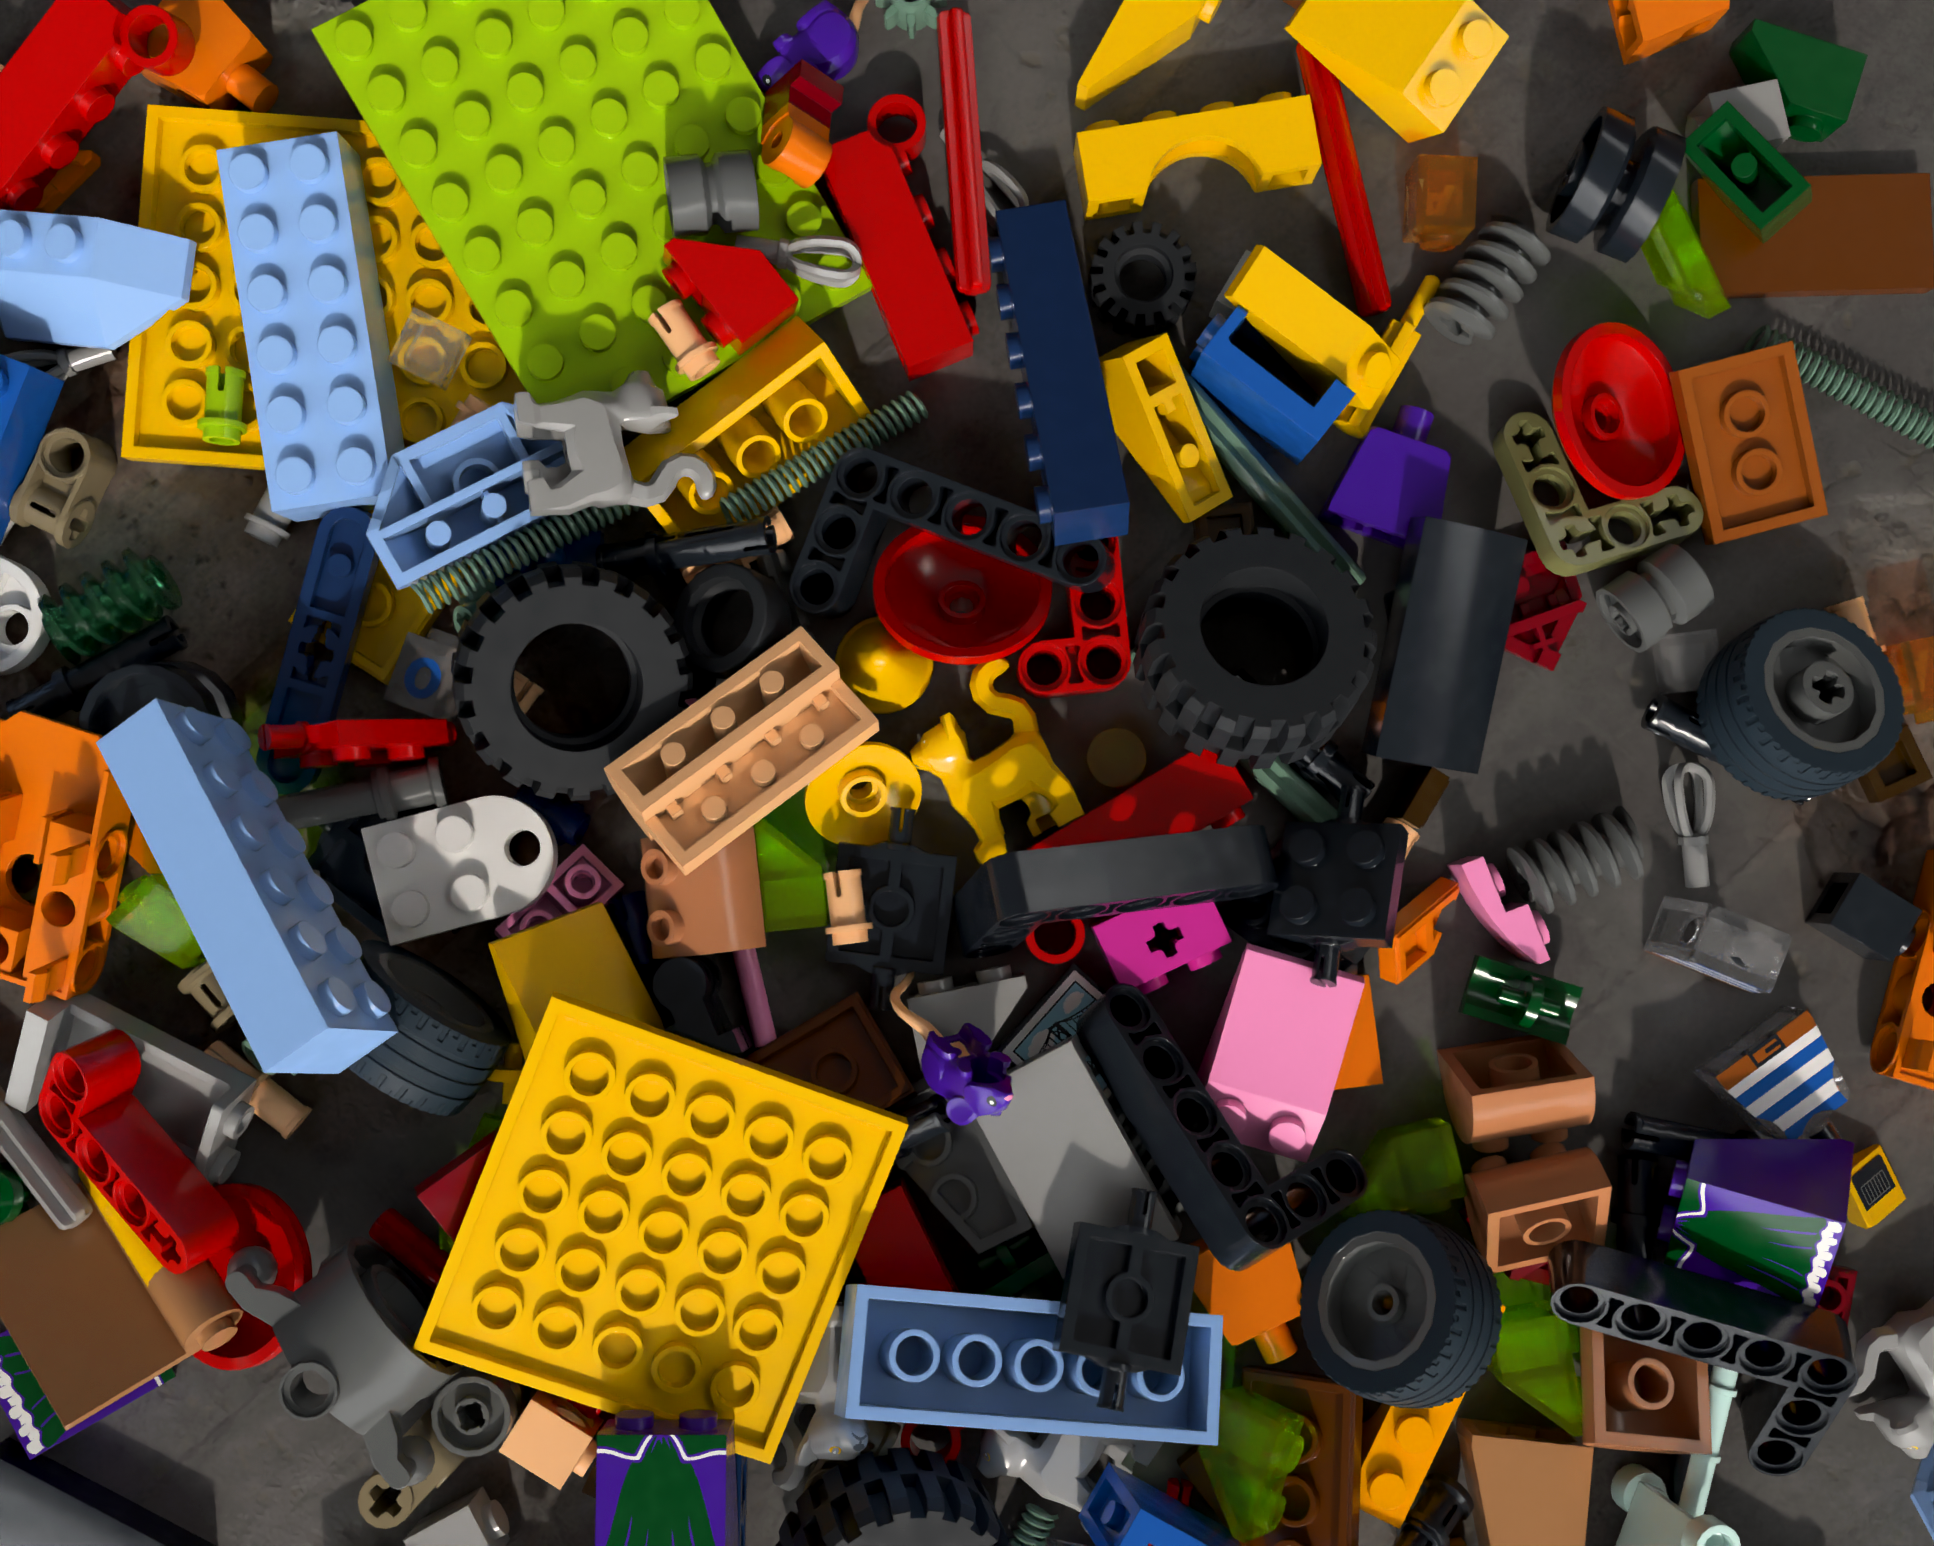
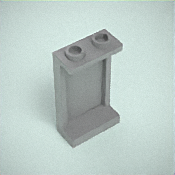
(184, 1089)
(1068, 1150)

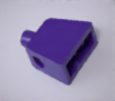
(1390, 480)

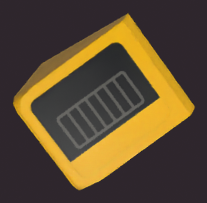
(1872, 1188)

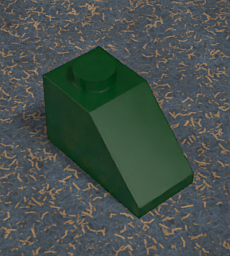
(1812, 74)
(1747, 172)

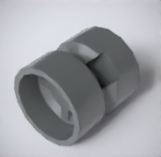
(711, 193)
(1663, 591)
(491, 1408)

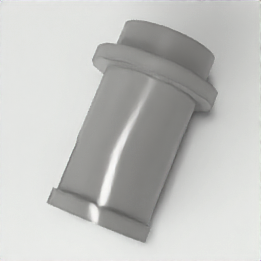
(265, 524)

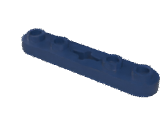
(335, 592)

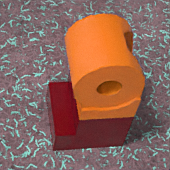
(799, 123)

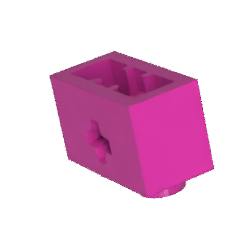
(1132, 962)

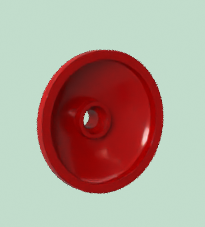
(1617, 411)
(929, 579)
(267, 1223)

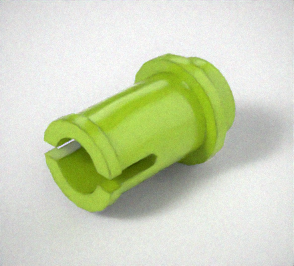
(223, 406)

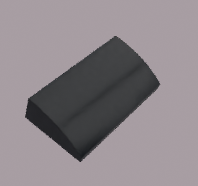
(1444, 644)
(59, 1507)

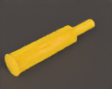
(1402, 340)

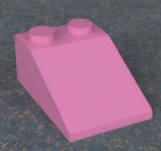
(1279, 1051)

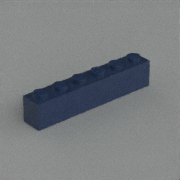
(1061, 375)

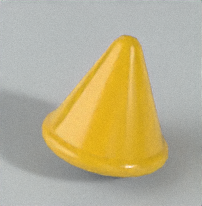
(881, 669)

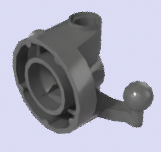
(359, 1334)

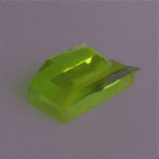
(1682, 262)

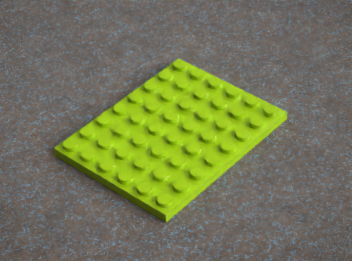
(542, 168)

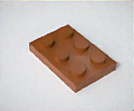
(1749, 443)

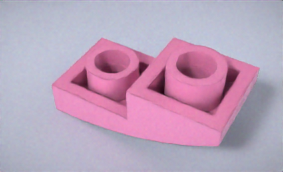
(576, 884)
(1511, 924)

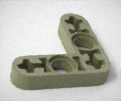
(1571, 517)

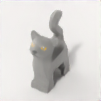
(594, 452)
(1906, 1418)
(827, 1434)
(1058, 1462)

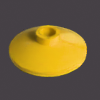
(863, 813)

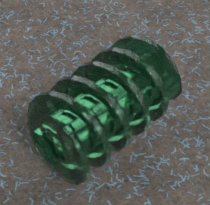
(108, 606)

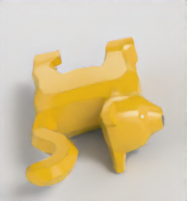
(1006, 774)

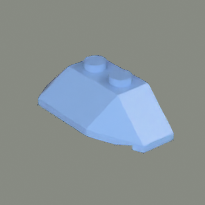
(87, 278)
(455, 494)

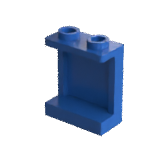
(1258, 396)
(1134, 1513)

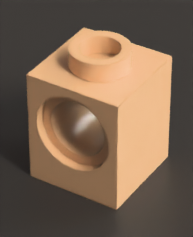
(552, 1439)

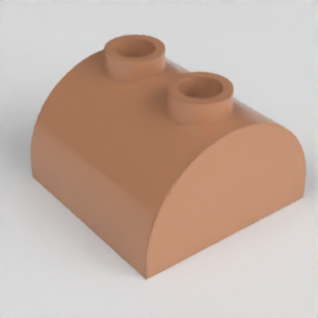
(708, 909)
(1515, 1091)
(1535, 1204)
(1642, 1397)

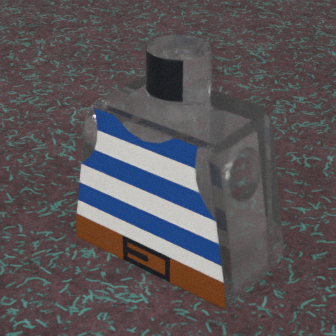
(1723, 946)
(1779, 1078)

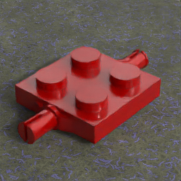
(357, 741)

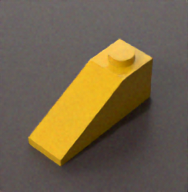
(1137, 39)
(1312, 329)
(1163, 426)

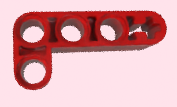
(1086, 636)
(130, 1156)

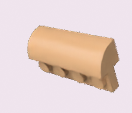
(741, 750)

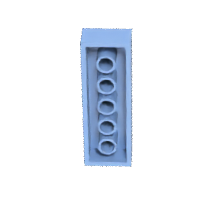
(312, 322)
(247, 890)
(994, 1367)

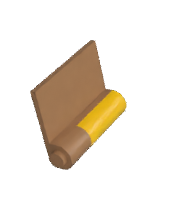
(100, 1308)

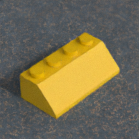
(749, 422)

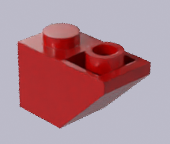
(733, 287)

